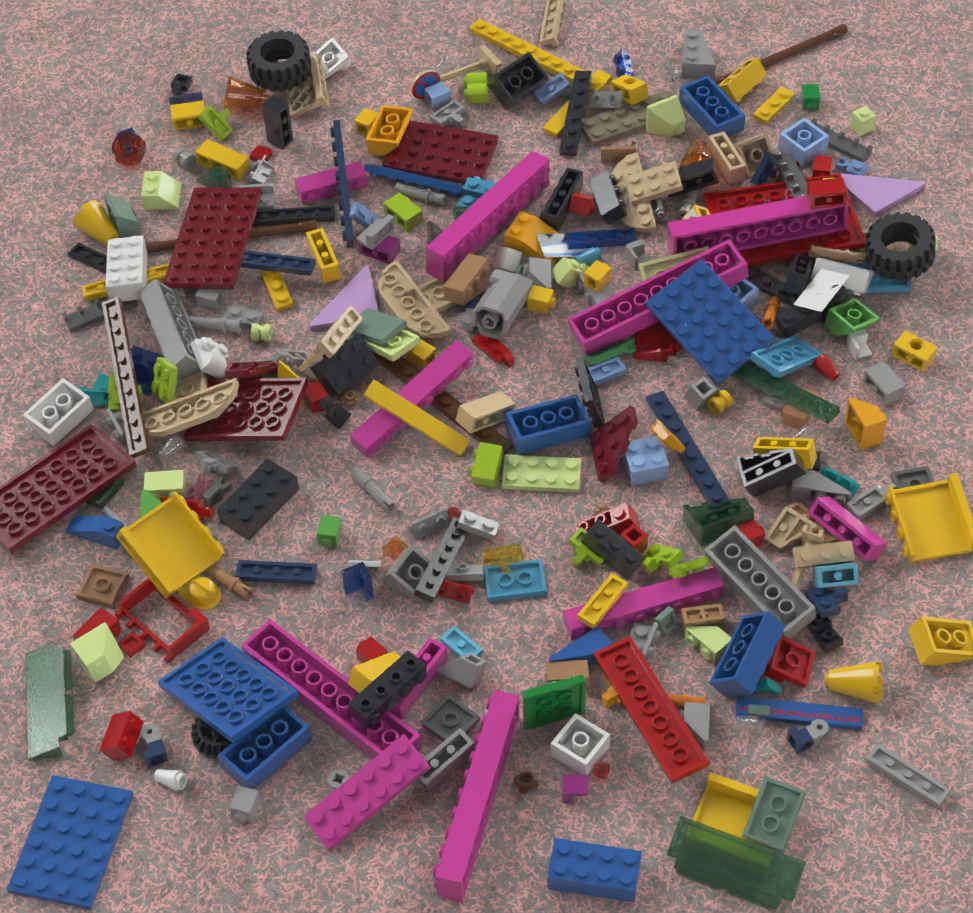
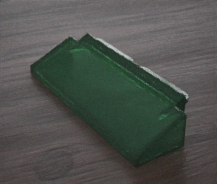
(48, 704)
(734, 863)

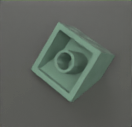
(122, 216)

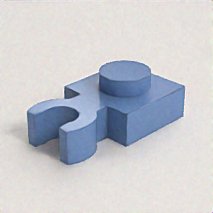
(854, 167)

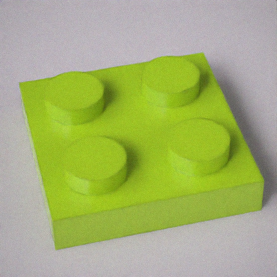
(164, 380)

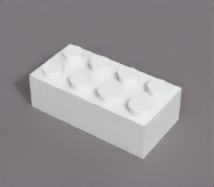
(126, 267)

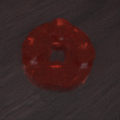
(137, 148)

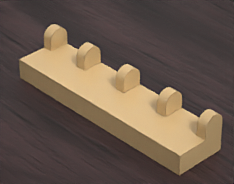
(551, 22)

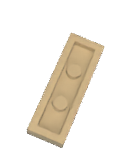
(823, 554)

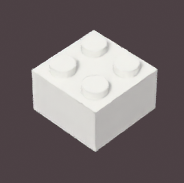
(580, 745)

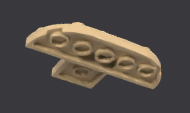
(641, 187)
(415, 303)
(191, 405)

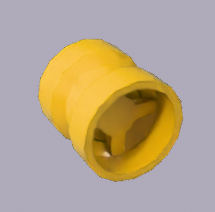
(720, 402)

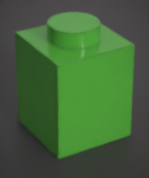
(329, 531)

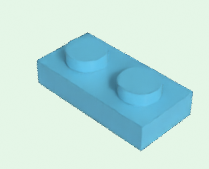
(460, 643)

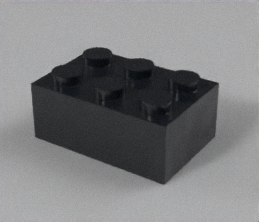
(517, 80)
(346, 366)

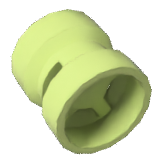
(261, 332)

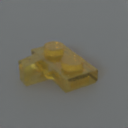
(502, 556)

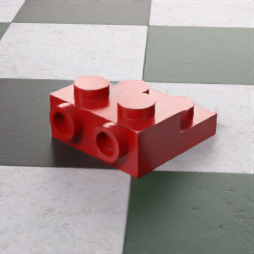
(790, 662)

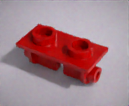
(456, 591)

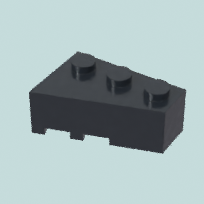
(769, 470)

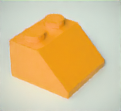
(865, 423)

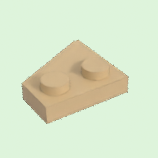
(788, 529)

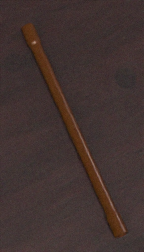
(833, 33)
(304, 226)

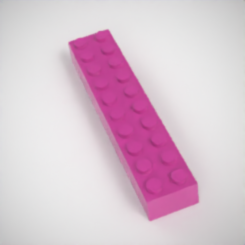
(487, 215)
(756, 225)
(627, 311)
(323, 689)
(477, 796)

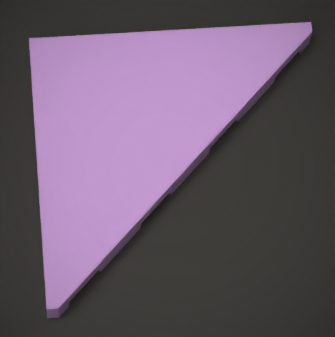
(879, 193)
(357, 293)

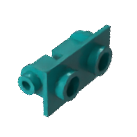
(97, 396)
(842, 480)

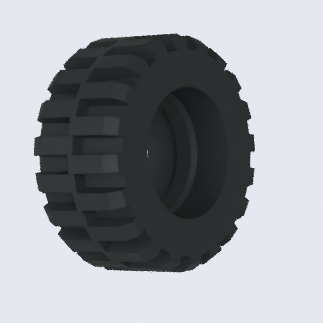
(275, 47)
(900, 264)

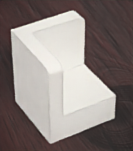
(507, 259)
(857, 344)

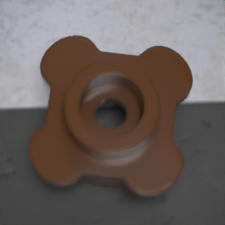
(525, 776)

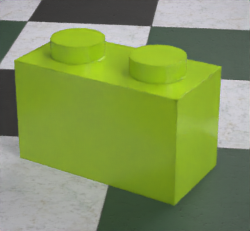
(405, 212)
(487, 464)

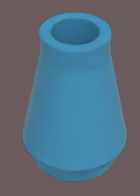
(589, 256)

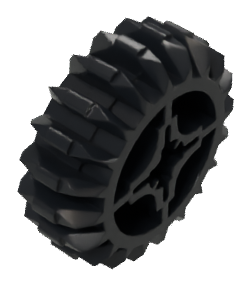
(204, 746)

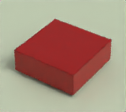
(259, 152)
(131, 644)

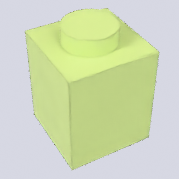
(862, 120)

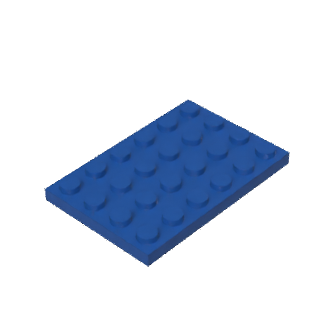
(709, 321)
(228, 689)
(70, 842)

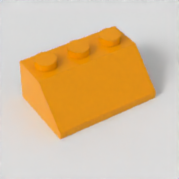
(388, 129)

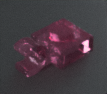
(198, 489)

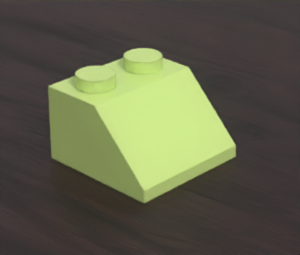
(160, 191)

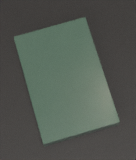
(378, 326)
(774, 814)

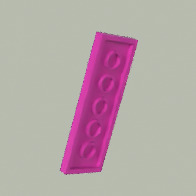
(366, 792)

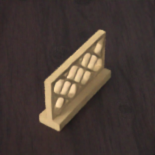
(318, 92)
(334, 336)

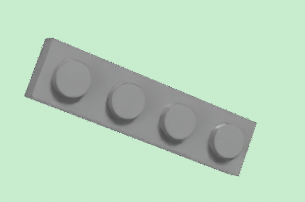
(908, 775)

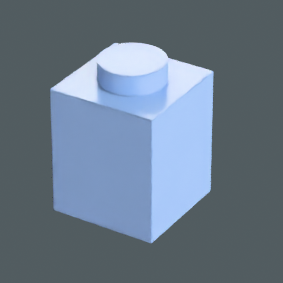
(437, 95)

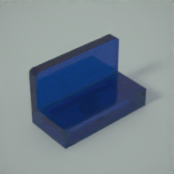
(357, 578)

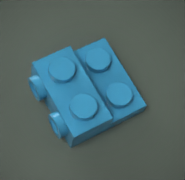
(473, 190)

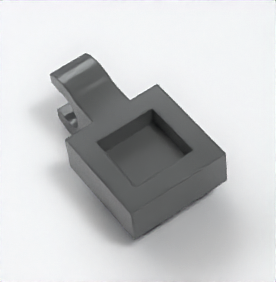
(215, 494)

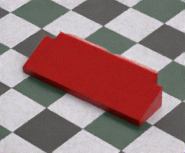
(655, 344)

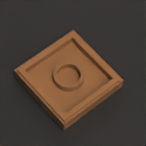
(102, 586)

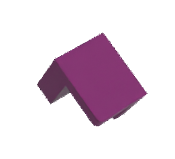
(574, 786)

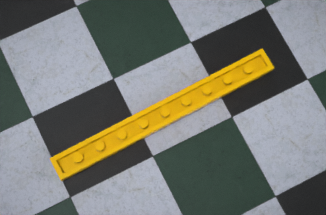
(520, 47)

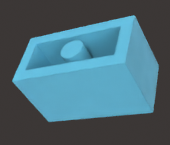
(835, 575)

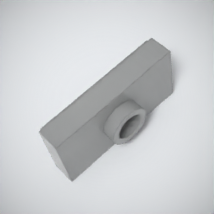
(465, 572)

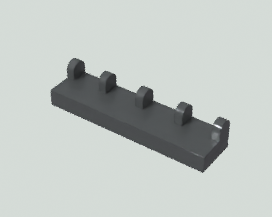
(844, 145)
(791, 175)
(90, 314)

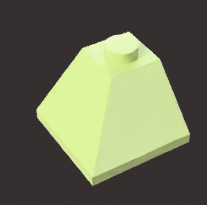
(665, 117)
(98, 652)

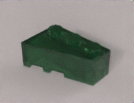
(713, 520)

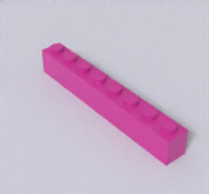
(419, 391)
(651, 601)

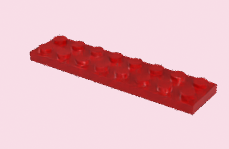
(651, 710)

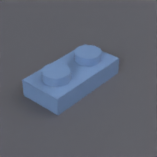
(552, 89)
(362, 215)
(607, 370)

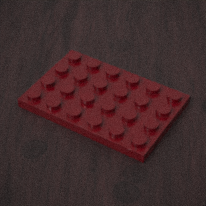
(442, 152)
(258, 412)

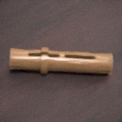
(836, 254)
(233, 583)

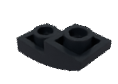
(825, 634)

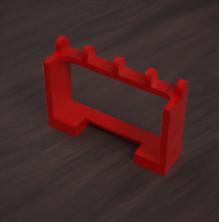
(199, 621)

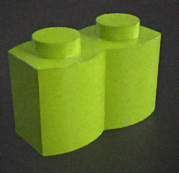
(476, 88)

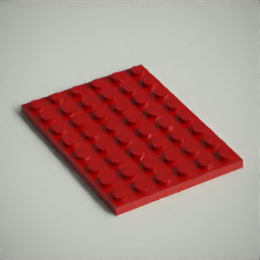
(767, 193)

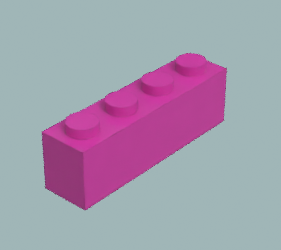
(324, 183)
(847, 528)
(433, 655)

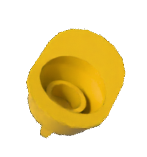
(201, 593)

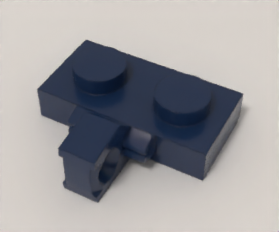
(765, 169)
(827, 602)

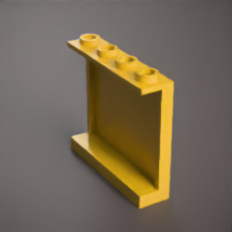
(931, 519)
(171, 545)
(726, 805)

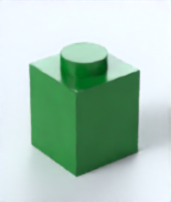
(810, 97)

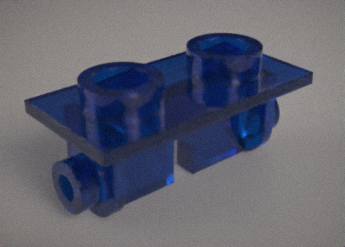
(622, 64)
(186, 98)

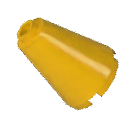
(95, 222)
(857, 681)

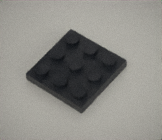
(590, 393)

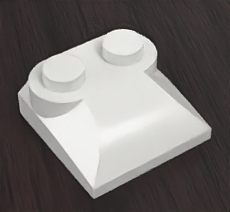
(333, 58)
(210, 356)

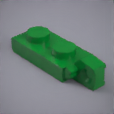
(610, 352)

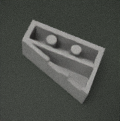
(697, 58)

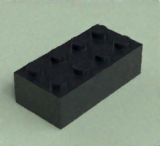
(258, 499)

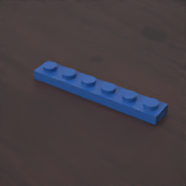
(407, 178)

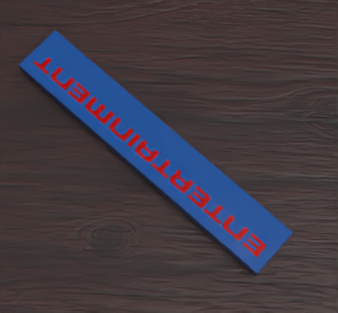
(804, 712)

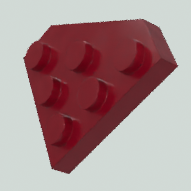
(252, 369)
(611, 442)

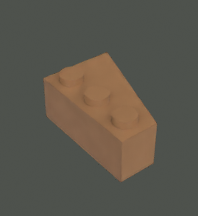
(468, 280)

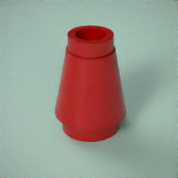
(826, 367)

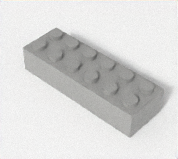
(171, 326)
(759, 581)

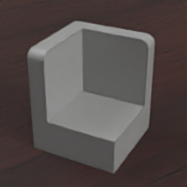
(635, 253)

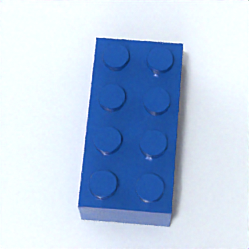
(711, 107)
(547, 424)
(747, 654)
(265, 748)
(594, 870)

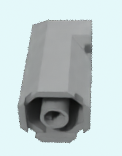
(501, 303)

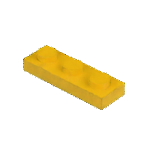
(773, 105)
(277, 290)
(602, 601)

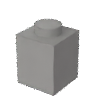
(244, 804)

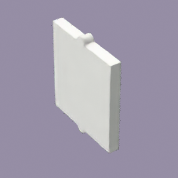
(367, 563)

